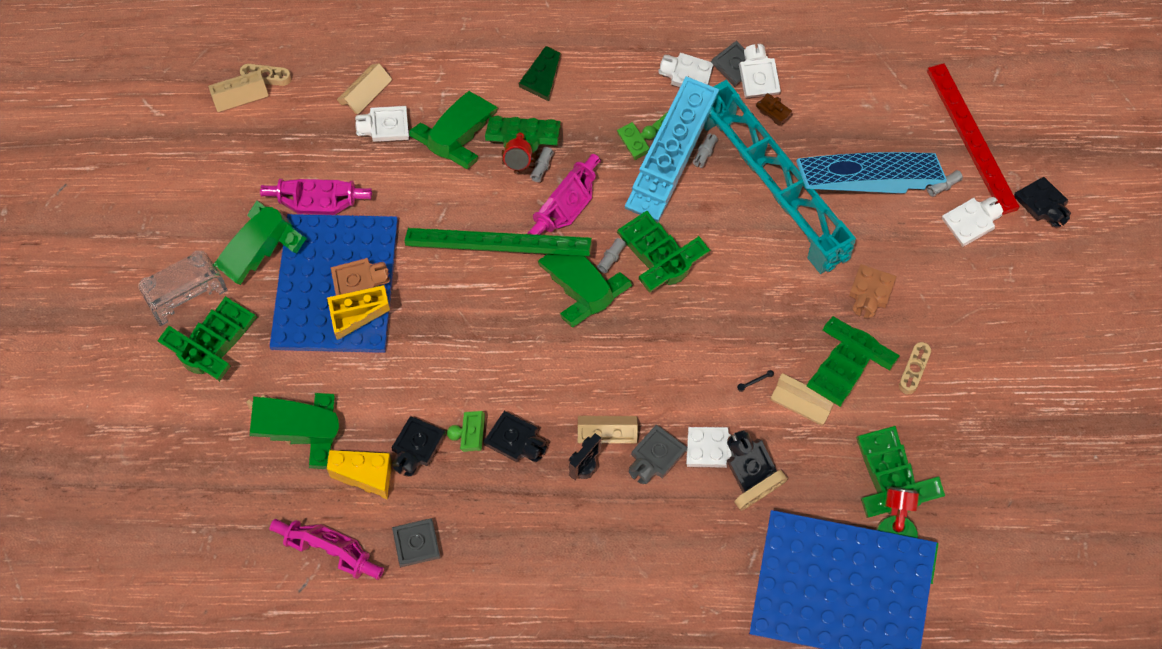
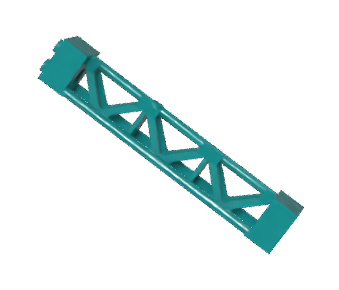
(824, 251)

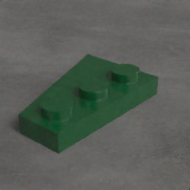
(541, 74)

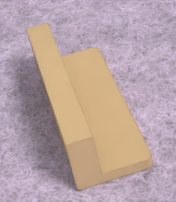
(365, 88)
(238, 91)
(801, 400)
(610, 428)

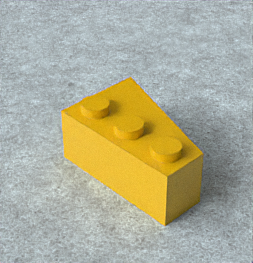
(356, 309)
(362, 470)

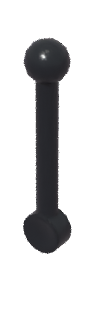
(741, 387)

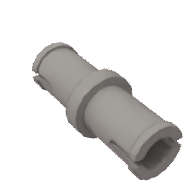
(705, 150)
(542, 164)
(952, 178)
(611, 255)

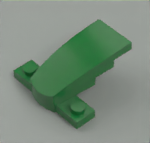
(456, 129)
(257, 240)
(660, 252)
(582, 284)
(210, 340)
(848, 361)
(298, 424)
(890, 468)

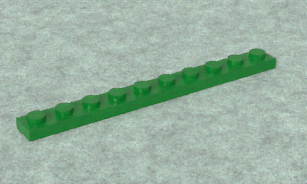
(498, 241)

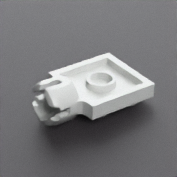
(685, 65)
(758, 73)
(384, 124)
(972, 219)
(708, 447)

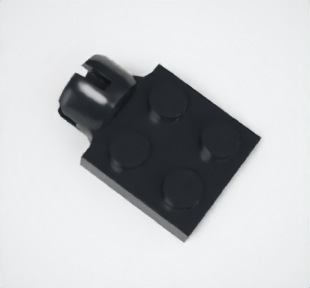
(1044, 202)
(515, 438)
(416, 445)
(749, 460)
(583, 463)

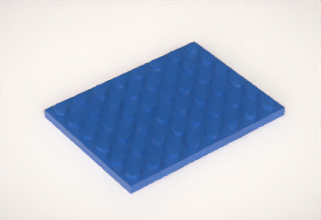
(306, 280)
(841, 585)

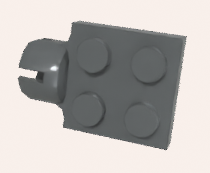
(655, 455)

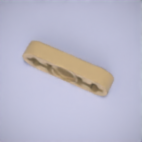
(271, 79)
(915, 375)
(760, 490)

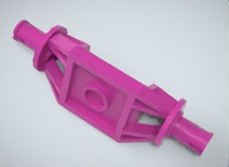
(315, 195)
(567, 199)
(331, 541)

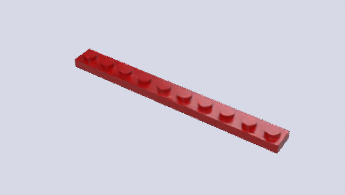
(972, 138)

